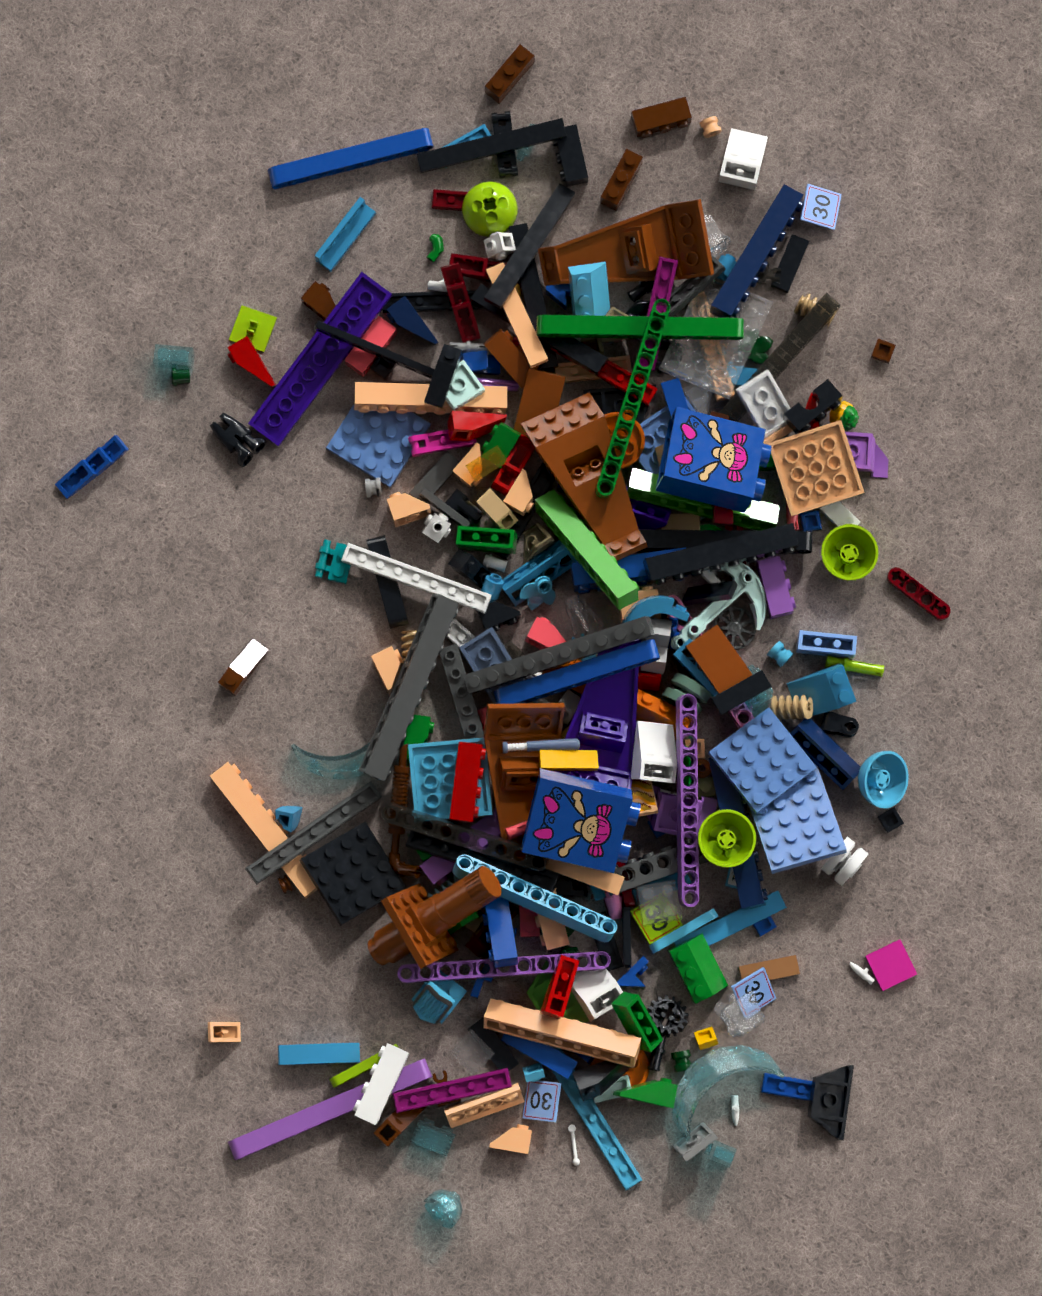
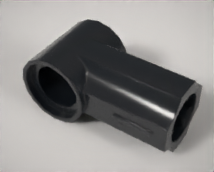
(462, 505)

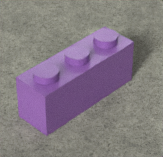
(776, 587)

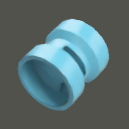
(780, 654)

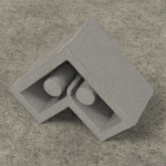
(662, 632)

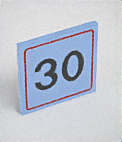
(820, 207)
(759, 984)
(542, 1101)

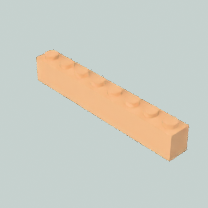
(411, 397)
(260, 821)
(562, 1033)

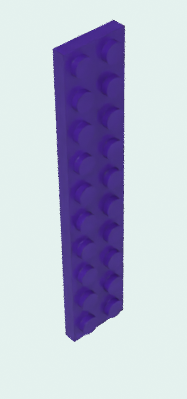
(319, 360)

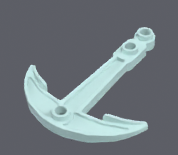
(752, 588)

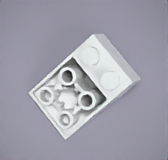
(743, 159)
(654, 752)
(595, 990)

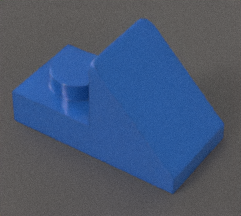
(558, 294)
(482, 362)
(629, 978)

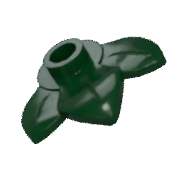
(760, 348)

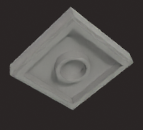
(700, 1138)

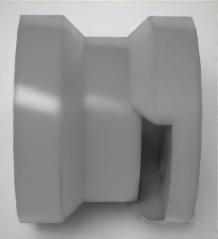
(373, 487)

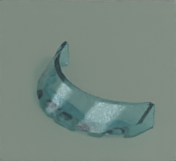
(332, 767)
(708, 1071)

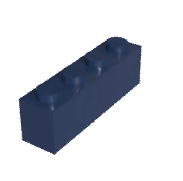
(825, 753)

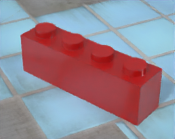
(466, 781)

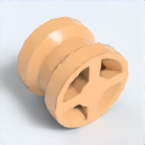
(710, 127)

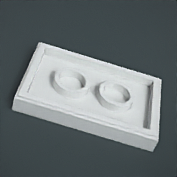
(764, 402)

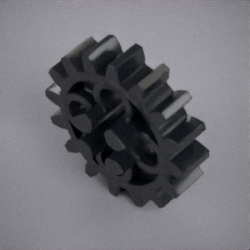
(677, 1012)

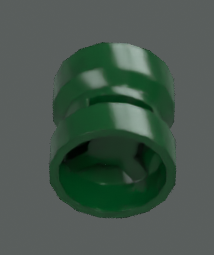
(681, 1060)

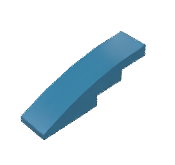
(318, 1053)

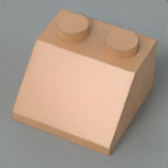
(406, 509)
(388, 666)

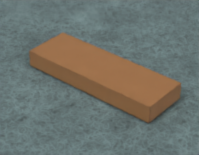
(774, 968)

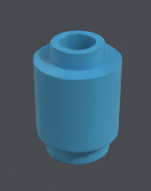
(728, 262)
(493, 586)

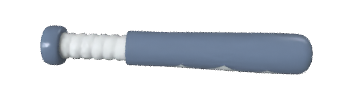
(559, 744)

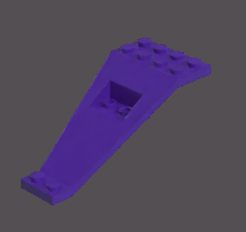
(608, 706)

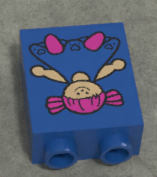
(713, 460)
(579, 821)

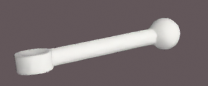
(575, 1161)

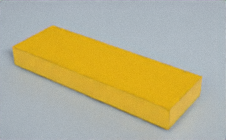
(569, 760)

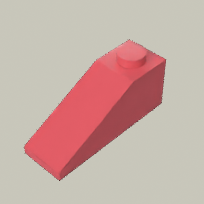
(543, 634)

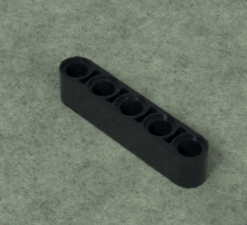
(388, 588)

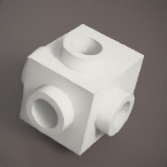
(499, 245)
(437, 533)

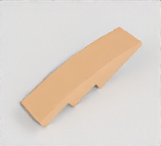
(600, 879)

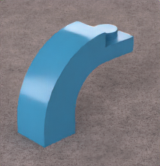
(654, 605)

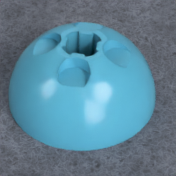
(883, 779)

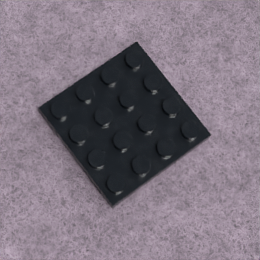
(352, 873)

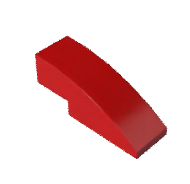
(516, 461)

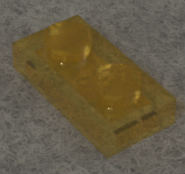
(486, 463)

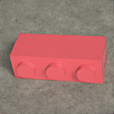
(378, 333)

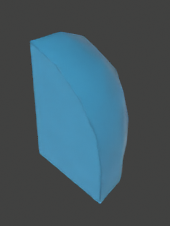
(289, 817)

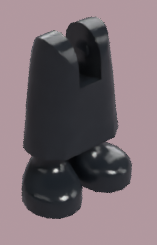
(235, 437)

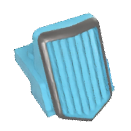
(437, 1000)

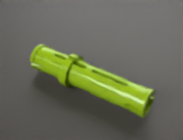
(856, 666)

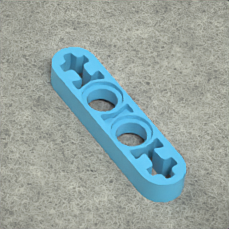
(683, 930)

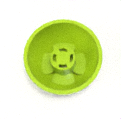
(489, 217)
(854, 543)
(727, 827)

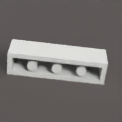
(381, 1084)

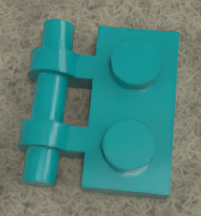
(338, 570)

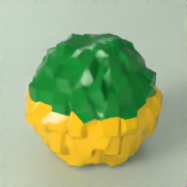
(846, 414)

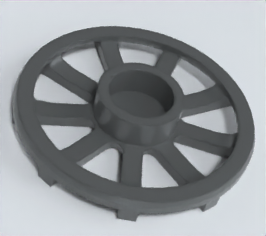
(735, 627)

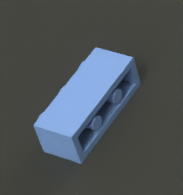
(826, 644)

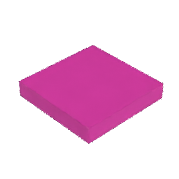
(891, 965)

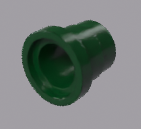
(180, 376)

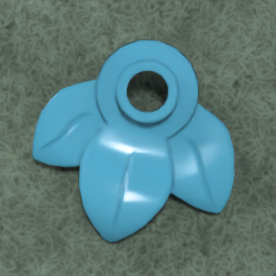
(538, 594)

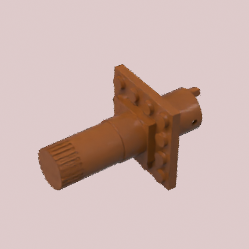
(422, 922)

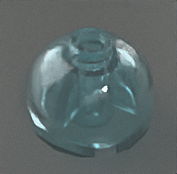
(445, 1206)

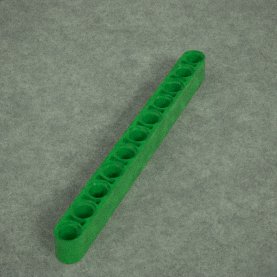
(634, 326)
(638, 391)

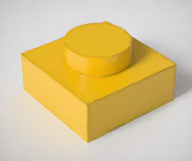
(706, 1038)

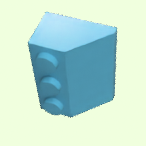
(589, 289)

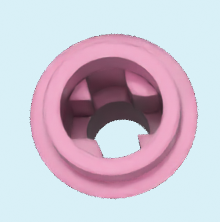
(614, 905)

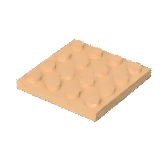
(816, 468)

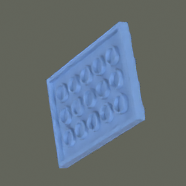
(799, 826)

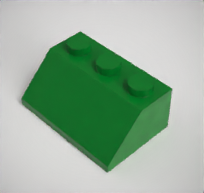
(698, 968)

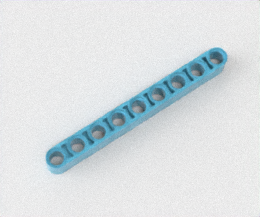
(545, 899)

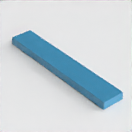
(737, 920)

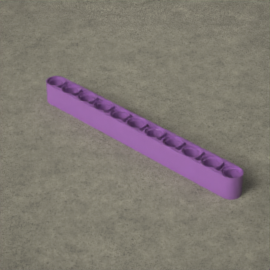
(682, 809)
(495, 972)
(318, 1114)

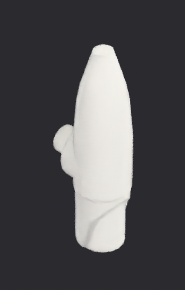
(862, 973)
(735, 1109)

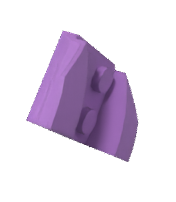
(867, 454)
(666, 818)

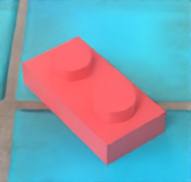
(527, 923)

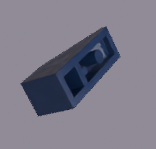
(407, 317)

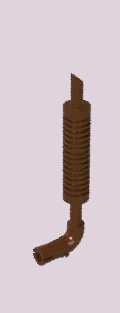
(399, 797)

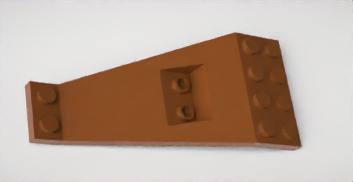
(668, 232)
(574, 447)
(515, 725)

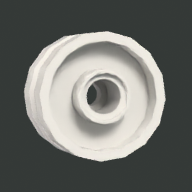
(845, 862)

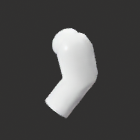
(437, 286)

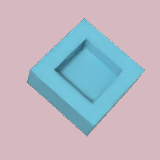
(533, 1072)

